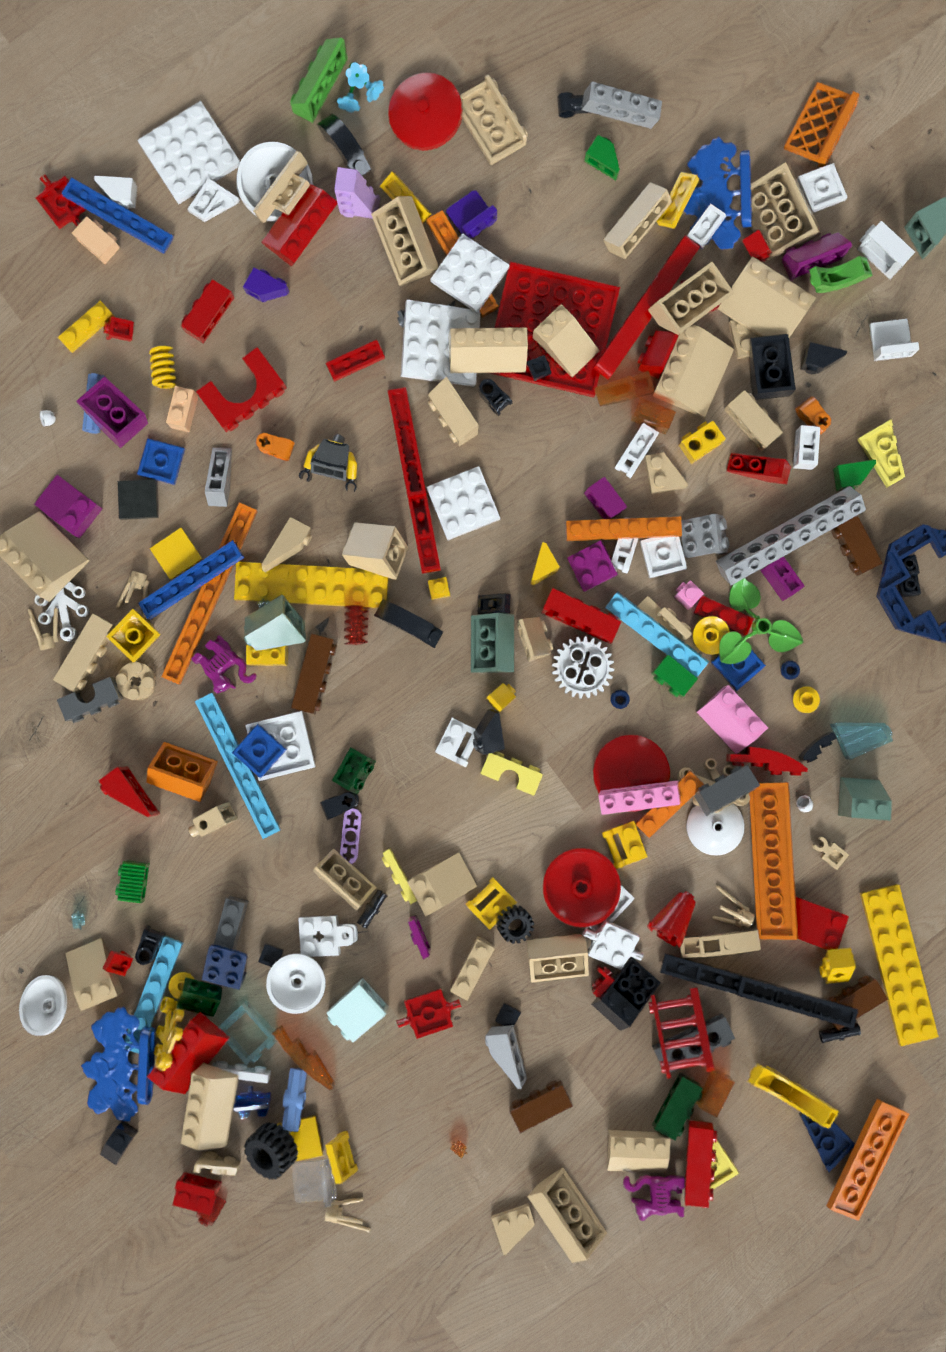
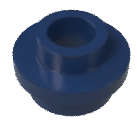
(796, 670)
(626, 699)

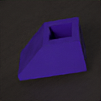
(264, 287)

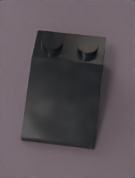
(771, 367)

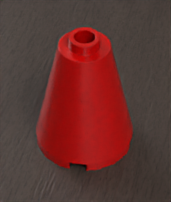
(674, 919)

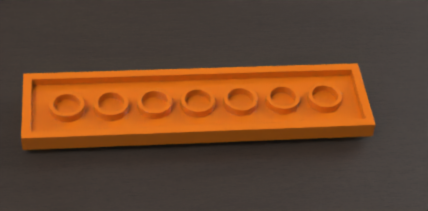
(773, 861)

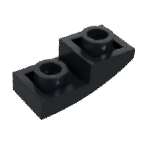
(910, 586)
(813, 749)

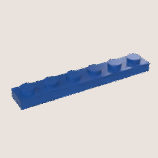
(117, 215)
(191, 580)

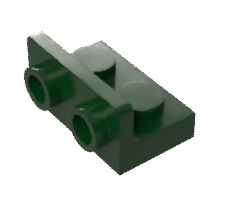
(354, 771)
(199, 997)

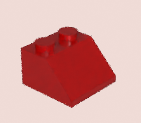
(658, 352)

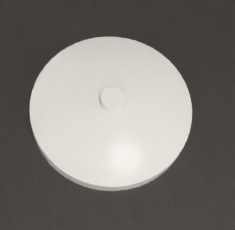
(259, 171)

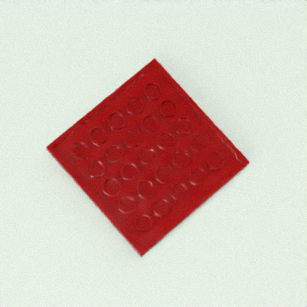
(533, 295)

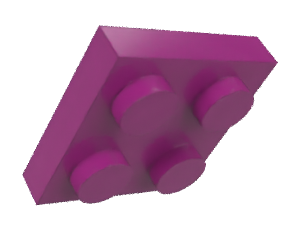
(592, 566)

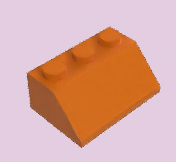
(181, 771)

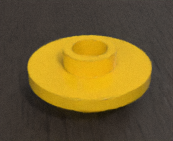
(806, 699)
(176, 983)

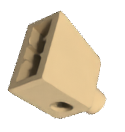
(212, 820)

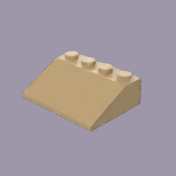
(781, 211)
(766, 301)
(694, 370)
(41, 555)

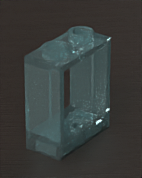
(262, 1024)

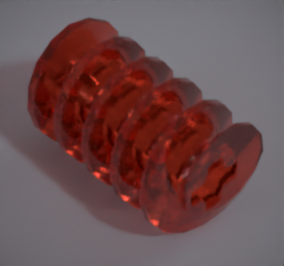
(355, 624)

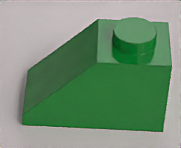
(603, 157)
(852, 474)

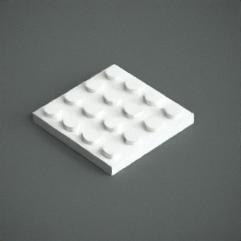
(189, 152)
(426, 341)

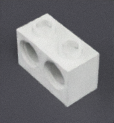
(806, 447)

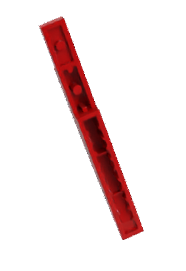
(414, 480)

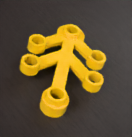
(167, 1033)

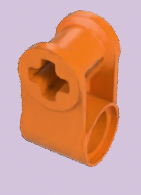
(812, 414)
(278, 447)

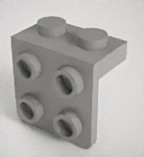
(704, 536)

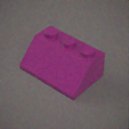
(812, 254)

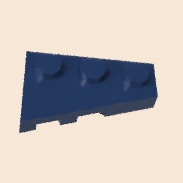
(830, 1142)

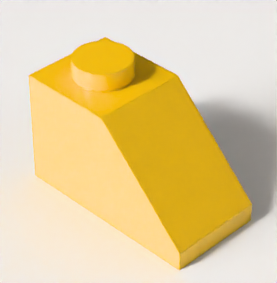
(501, 696)

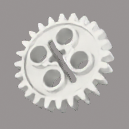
(598, 673)

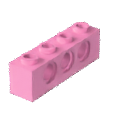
(639, 797)

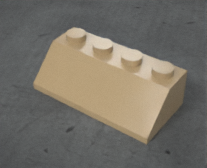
(405, 240)
(691, 300)
(487, 350)
(209, 1108)
(567, 1215)

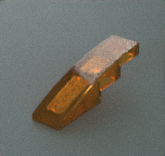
(307, 1062)

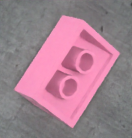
(732, 719)

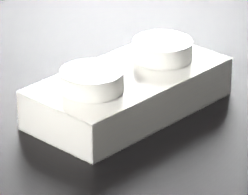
(707, 225)

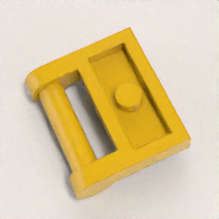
(630, 842)
(490, 912)
(341, 1157)

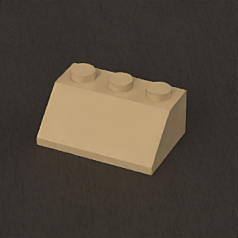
(452, 412)
(344, 879)
(557, 957)
(638, 1151)

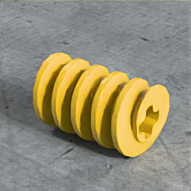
(160, 367)

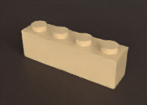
(637, 220)
(84, 654)

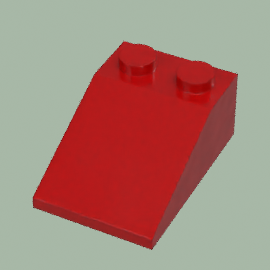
(126, 789)
(819, 924)

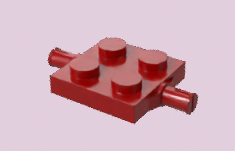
(56, 206)
(428, 1013)

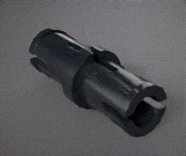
(372, 908)
(841, 1034)

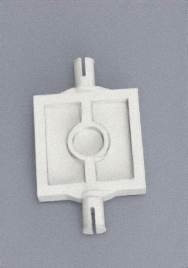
(613, 944)

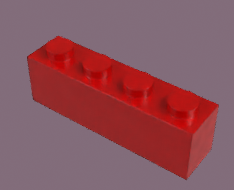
(698, 1164)

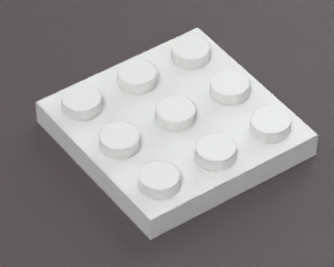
(469, 273)
(463, 503)
(293, 735)

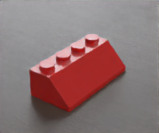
(295, 231)
(198, 1045)

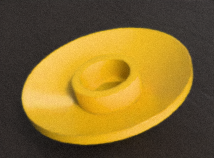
(716, 627)

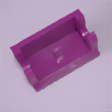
(605, 499)
(782, 578)

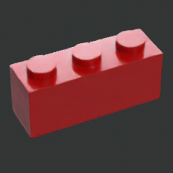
(207, 311)

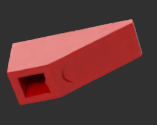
(760, 468)

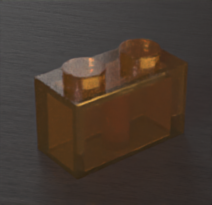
(653, 415)
(715, 1092)

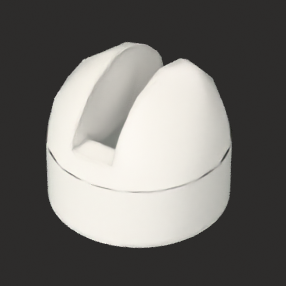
(47, 417)
(804, 803)

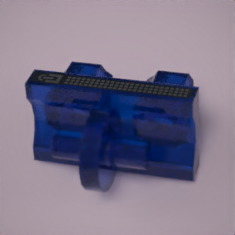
(252, 1101)

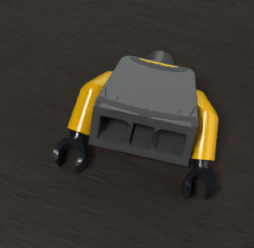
(331, 460)

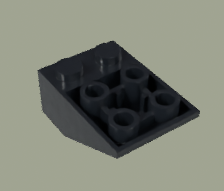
(627, 994)

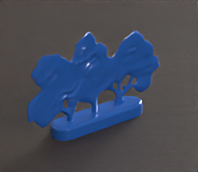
(715, 191)
(113, 1069)

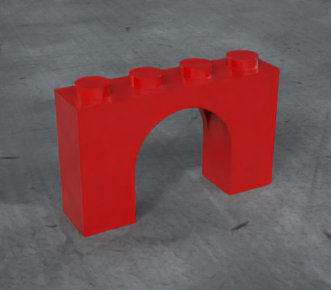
(231, 414)

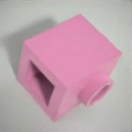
(688, 594)

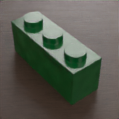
(678, 1106)

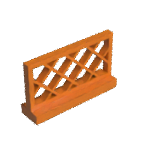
(836, 131)

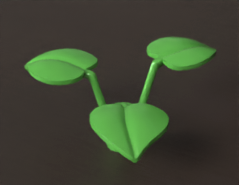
(782, 633)

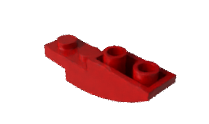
(774, 761)

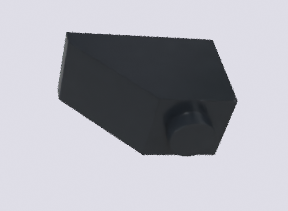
(820, 357)
(488, 734)
(118, 1142)

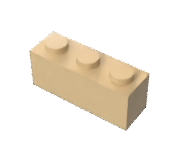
(753, 420)
(472, 968)

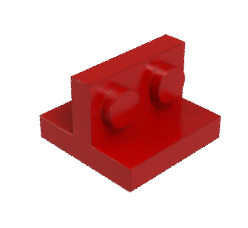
(196, 1193)

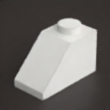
(119, 190)

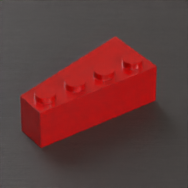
(581, 616)

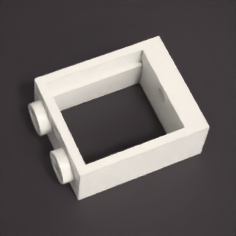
(885, 249)

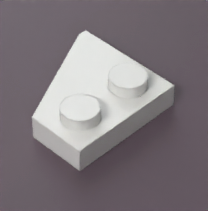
(212, 201)

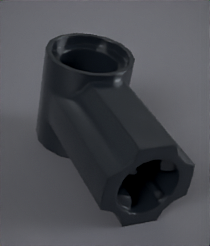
(569, 105)

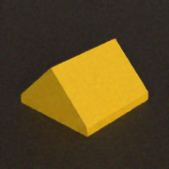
(545, 565)
(133, 635)

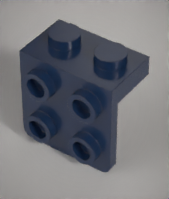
(225, 967)

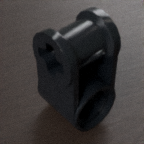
(497, 399)
(336, 805)
(151, 942)

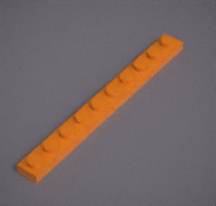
(206, 600)

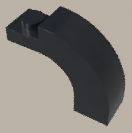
(344, 142)
(408, 622)

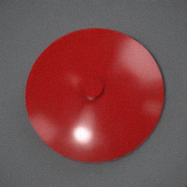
(425, 111)
(629, 763)
(581, 887)

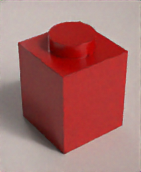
(757, 246)

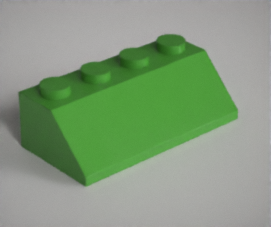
(319, 79)

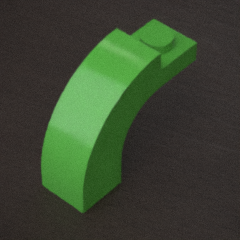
(840, 276)

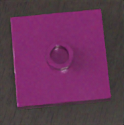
(418, 936)

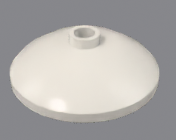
(705, 837)
(291, 996)
(43, 1005)

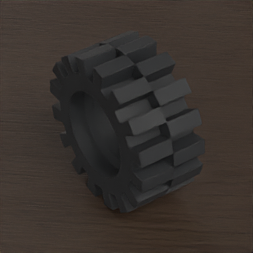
(519, 933)

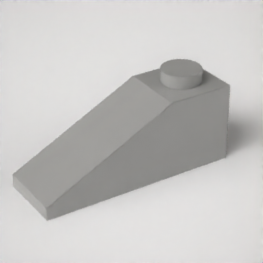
(218, 477)
(506, 1052)

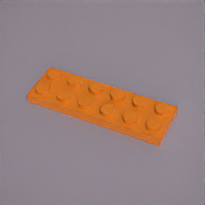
(867, 1160)

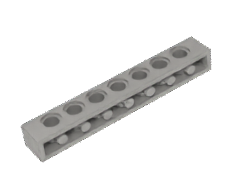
(791, 535)

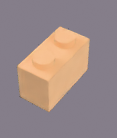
(94, 239)
(182, 409)

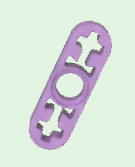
(346, 820)

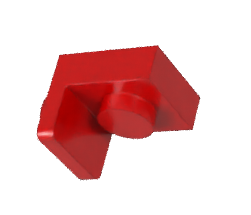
(119, 329)
(118, 962)
(601, 984)

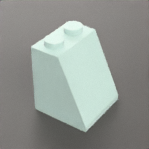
(357, 1010)

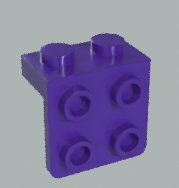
(472, 214)

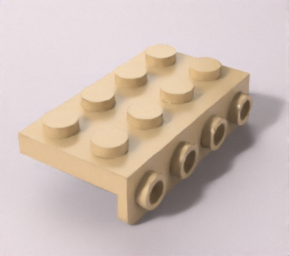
(492, 121)

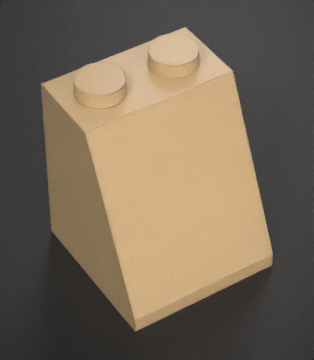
(375, 549)

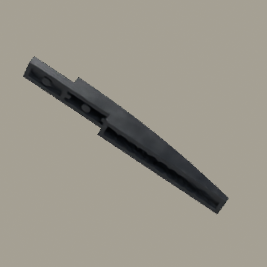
(759, 990)

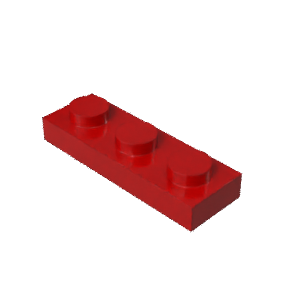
(355, 360)
(735, 620)

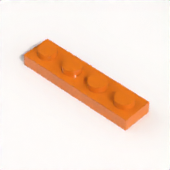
(657, 817)

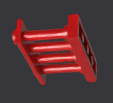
(700, 1039)

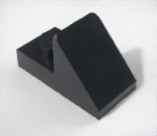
(494, 603)

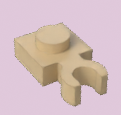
(831, 854)

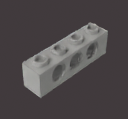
(621, 105)

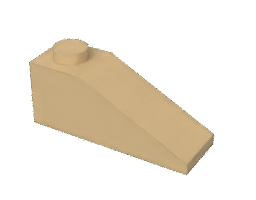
(288, 543)

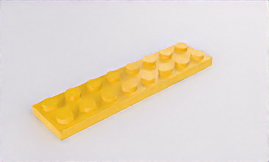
(310, 585)
(899, 965)

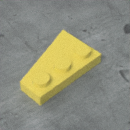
(881, 446)
(723, 1166)

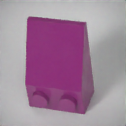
(113, 412)
(68, 506)

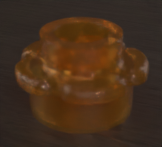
(459, 1149)

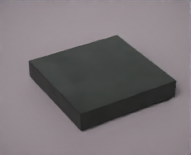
(137, 499)

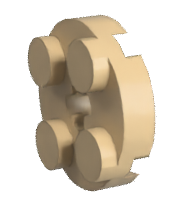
(131, 691)

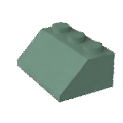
(492, 643)

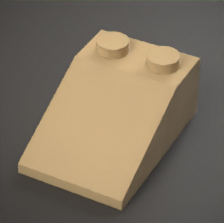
(565, 340)
(533, 638)
(441, 884)
(88, 979)

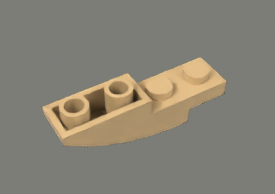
(720, 944)

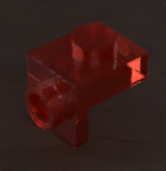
(205, 1219)

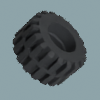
(271, 1150)

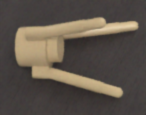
(135, 581)
(45, 641)
(741, 916)
(335, 1215)

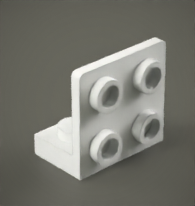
(892, 340)

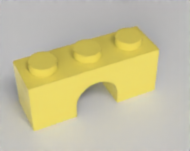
(528, 777)

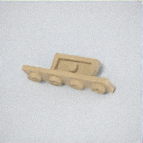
(285, 190)
(668, 619)

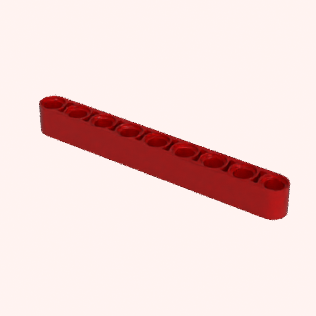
(640, 315)

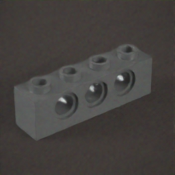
(716, 1024)

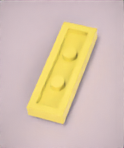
(398, 875)

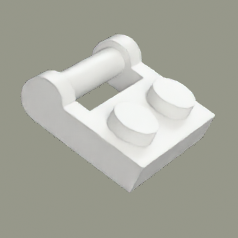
(452, 739)

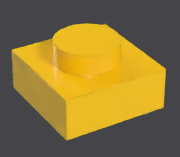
(439, 588)

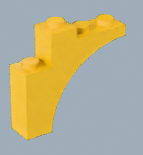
(793, 1094)

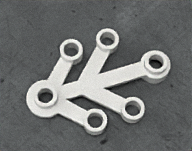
(62, 602)

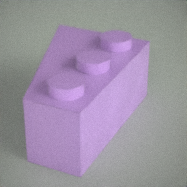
(353, 194)

